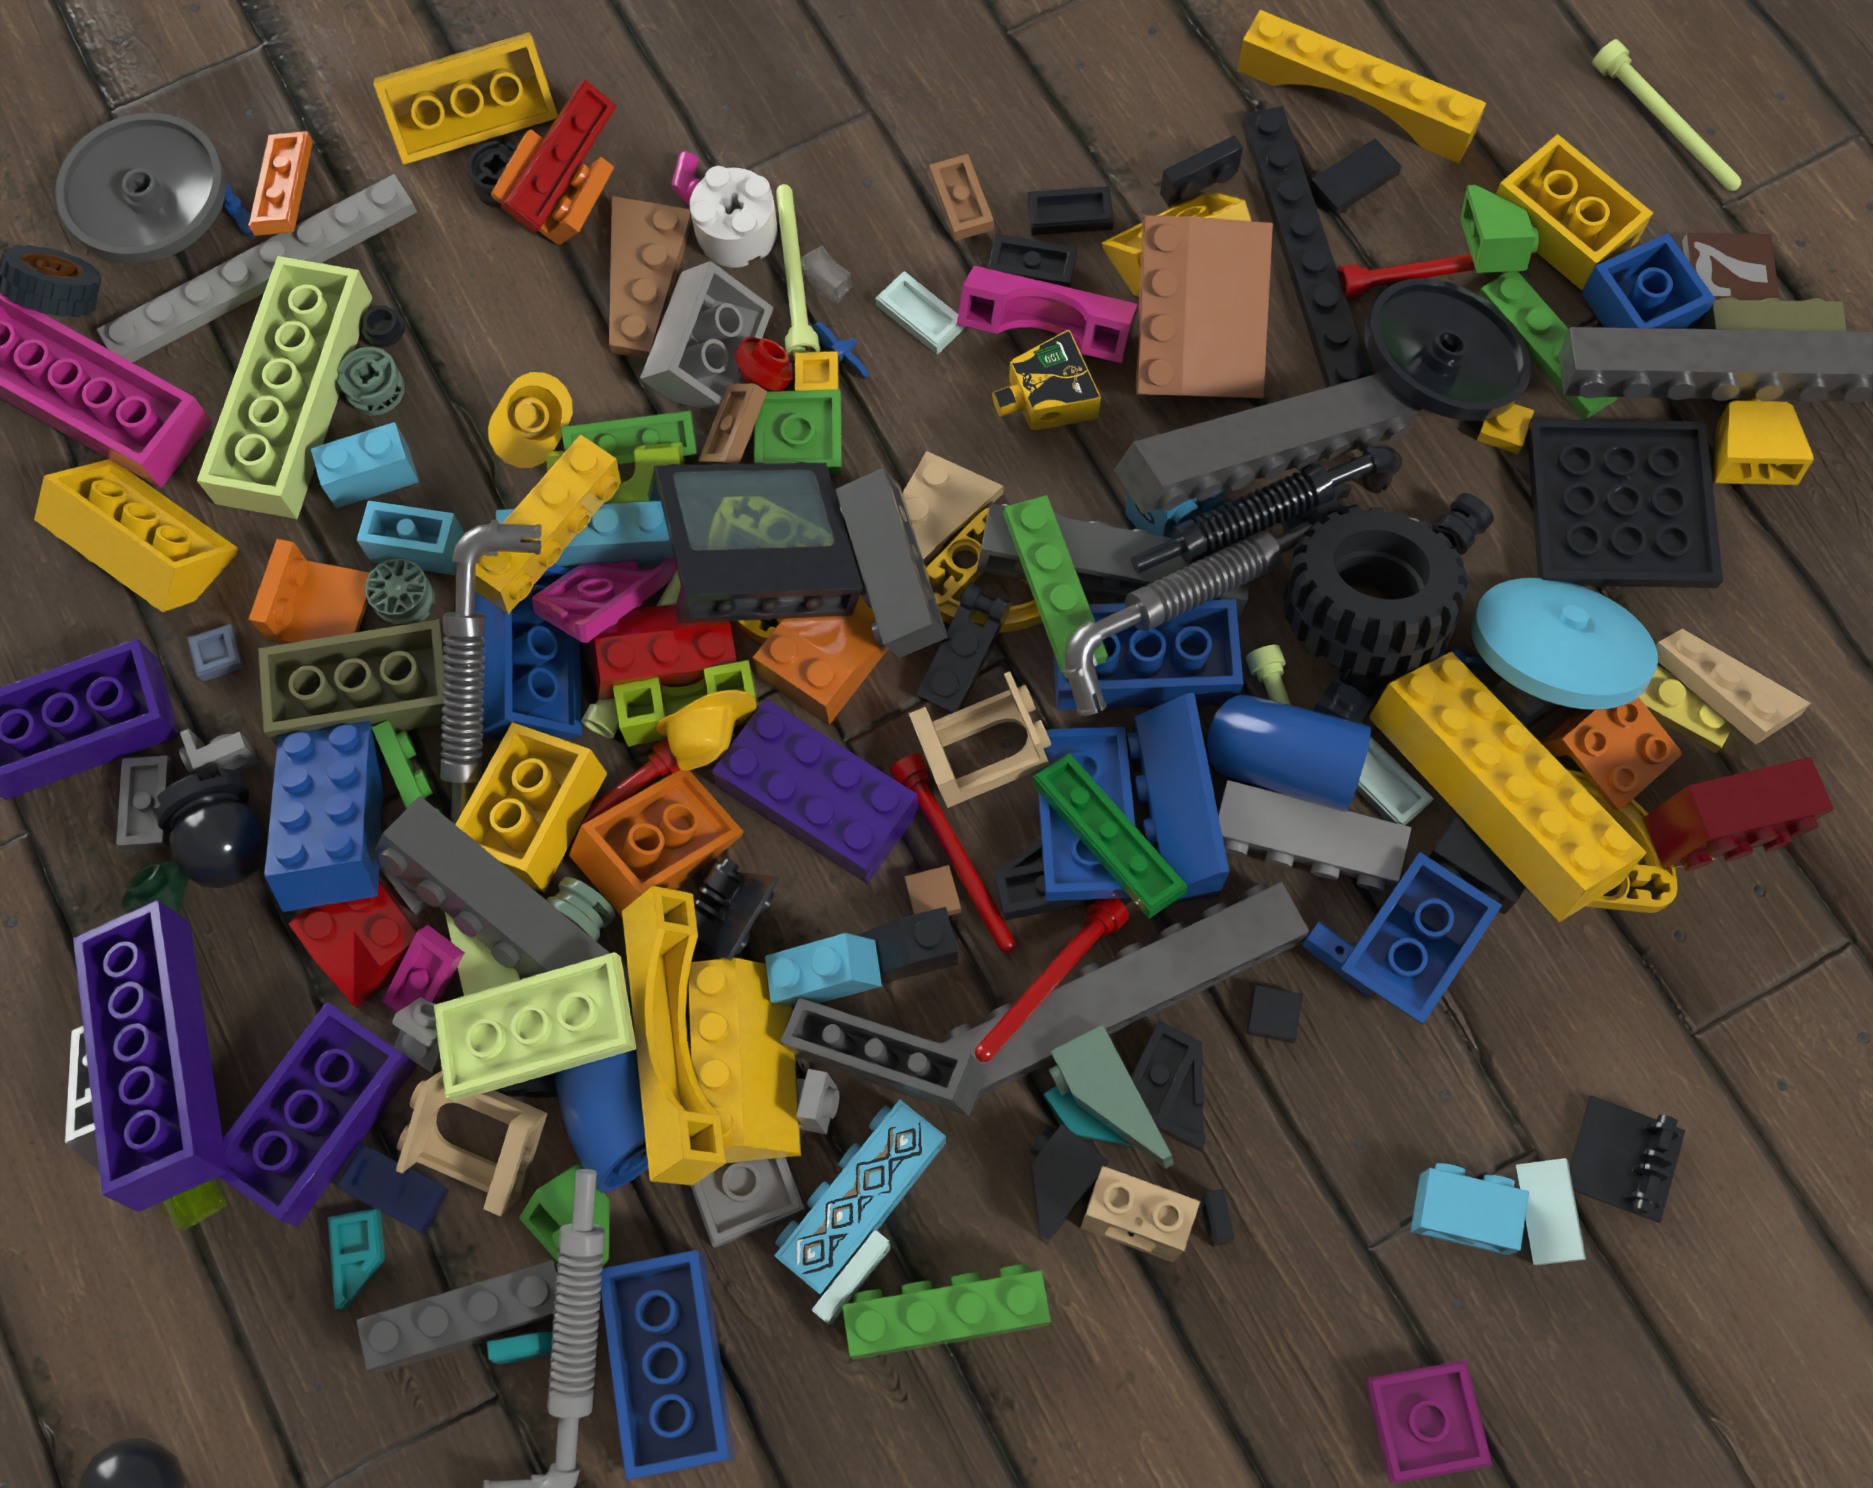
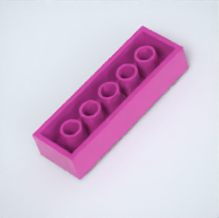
(96, 395)

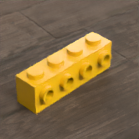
(563, 506)

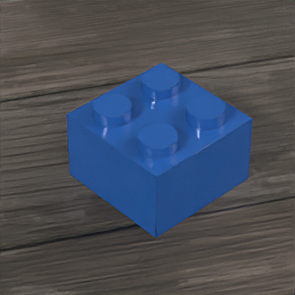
(1648, 289)

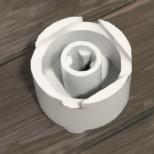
(734, 216)

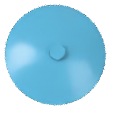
(1564, 643)

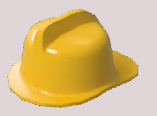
(530, 420)
(706, 727)

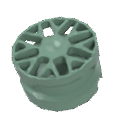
(382, 380)
(399, 593)
(583, 906)

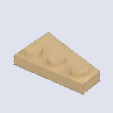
(944, 500)

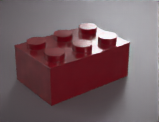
(1738, 814)

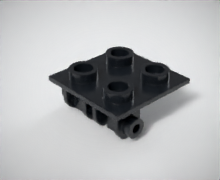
(740, 903)
(1626, 1158)

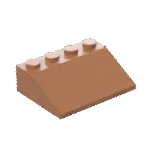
(1203, 307)

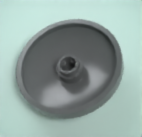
(141, 187)

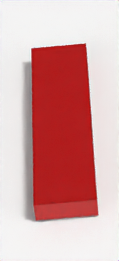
(558, 156)

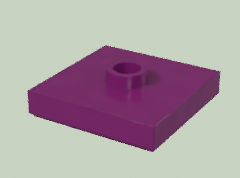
(1428, 1422)

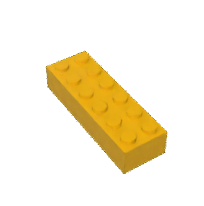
(1506, 785)

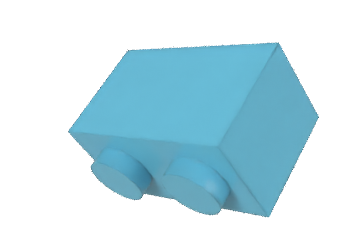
(364, 465)
(410, 534)
(823, 970)
(1470, 1210)

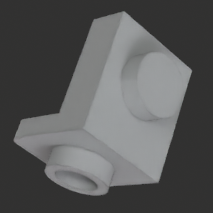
(816, 1101)

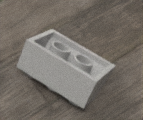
(699, 335)

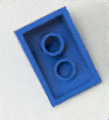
(1421, 938)

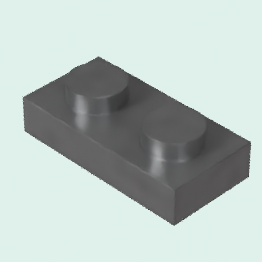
(139, 786)

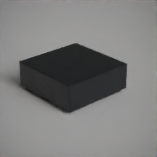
(1274, 1014)
(1217, 1217)

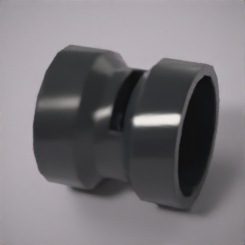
(1464, 521)

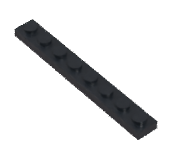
(1305, 247)

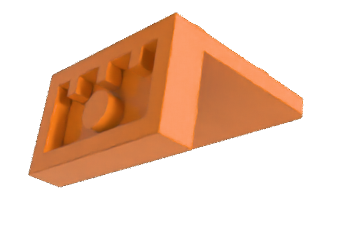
(575, 202)
(307, 598)
(1615, 748)

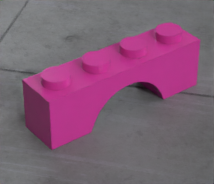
(1006, 301)

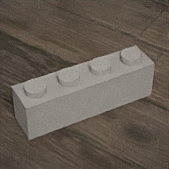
(1312, 836)

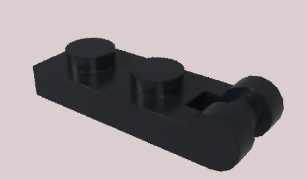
(964, 650)

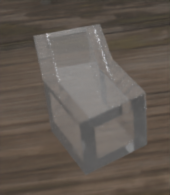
(826, 275)

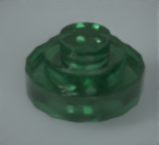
(155, 883)

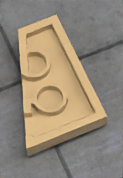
(1731, 688)

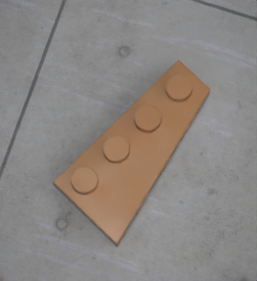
(644, 267)

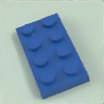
(1068, 864)

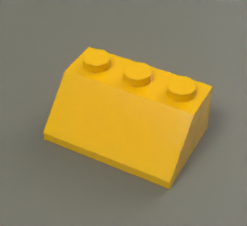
(1125, 248)

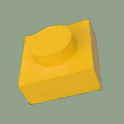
(816, 371)
(1507, 429)

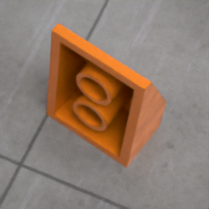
(820, 659)
(653, 839)

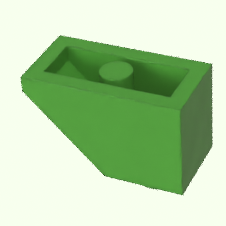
(1497, 232)
(553, 1207)

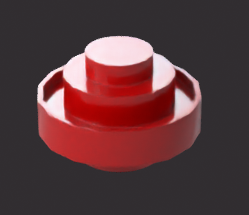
(764, 364)

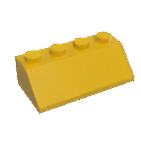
(465, 98)
(133, 533)
(741, 1059)

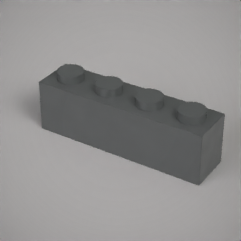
(890, 564)
(884, 1056)
(459, 1318)

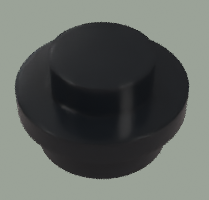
(382, 326)

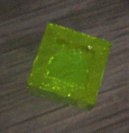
(195, 1204)

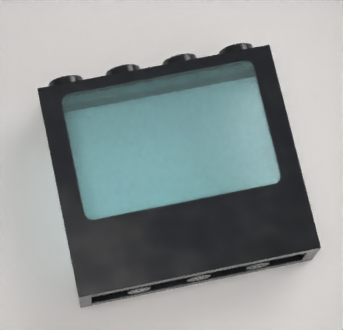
(756, 541)

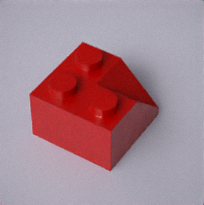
(357, 942)

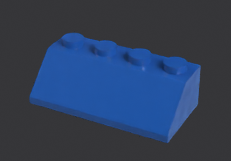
(529, 669)
(1179, 795)

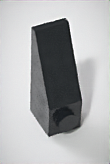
(914, 945)

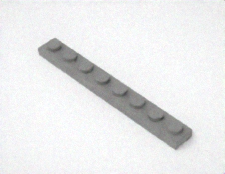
(248, 273)

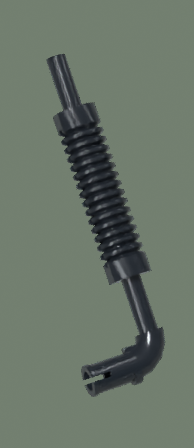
(1269, 507)

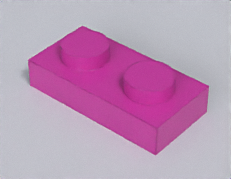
(424, 970)

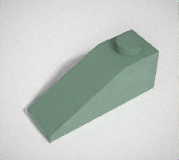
(1105, 1090)

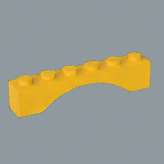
(1430, 112)
(679, 1122)

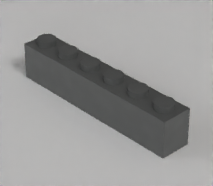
(1097, 552)
(482, 894)

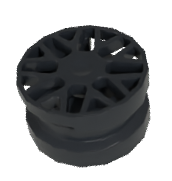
(482, 166)

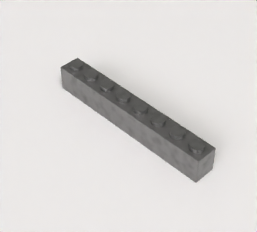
(1717, 364)
(1263, 442)
(1142, 981)

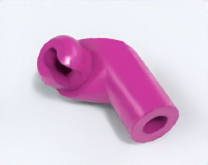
(683, 178)

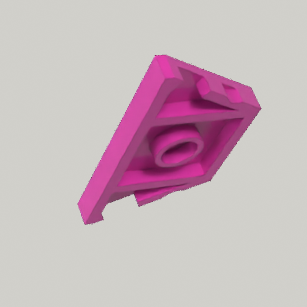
(599, 595)

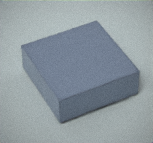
(216, 652)

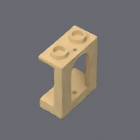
(1004, 707)
(501, 1180)
(1154, 1214)

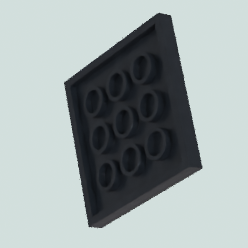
(1624, 503)

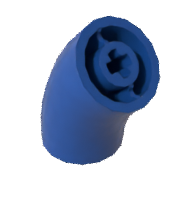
(1289, 750)
(605, 1118)

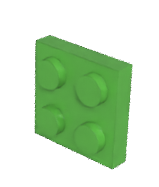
(800, 428)

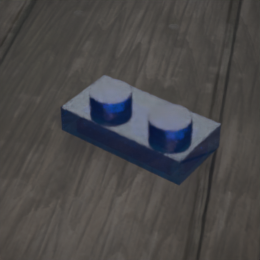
(403, 1195)

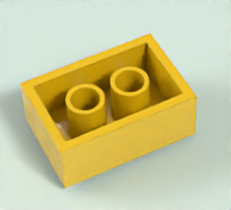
(1576, 208)
(532, 802)

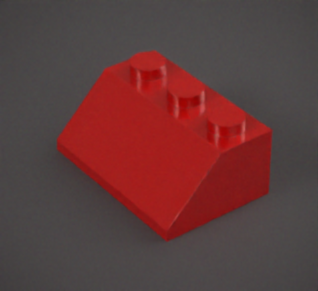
(654, 645)

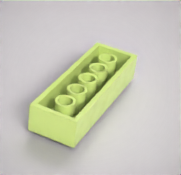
(285, 388)

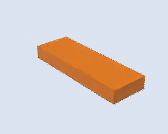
(281, 183)

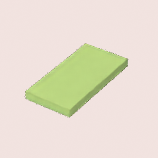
(534, 1027)

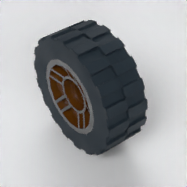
(49, 281)

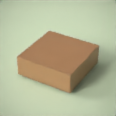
(933, 891)

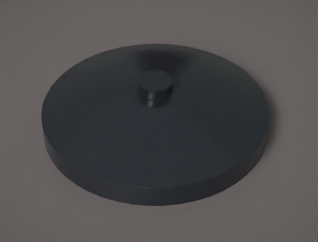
(1447, 349)

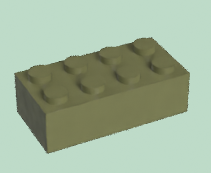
(355, 680)

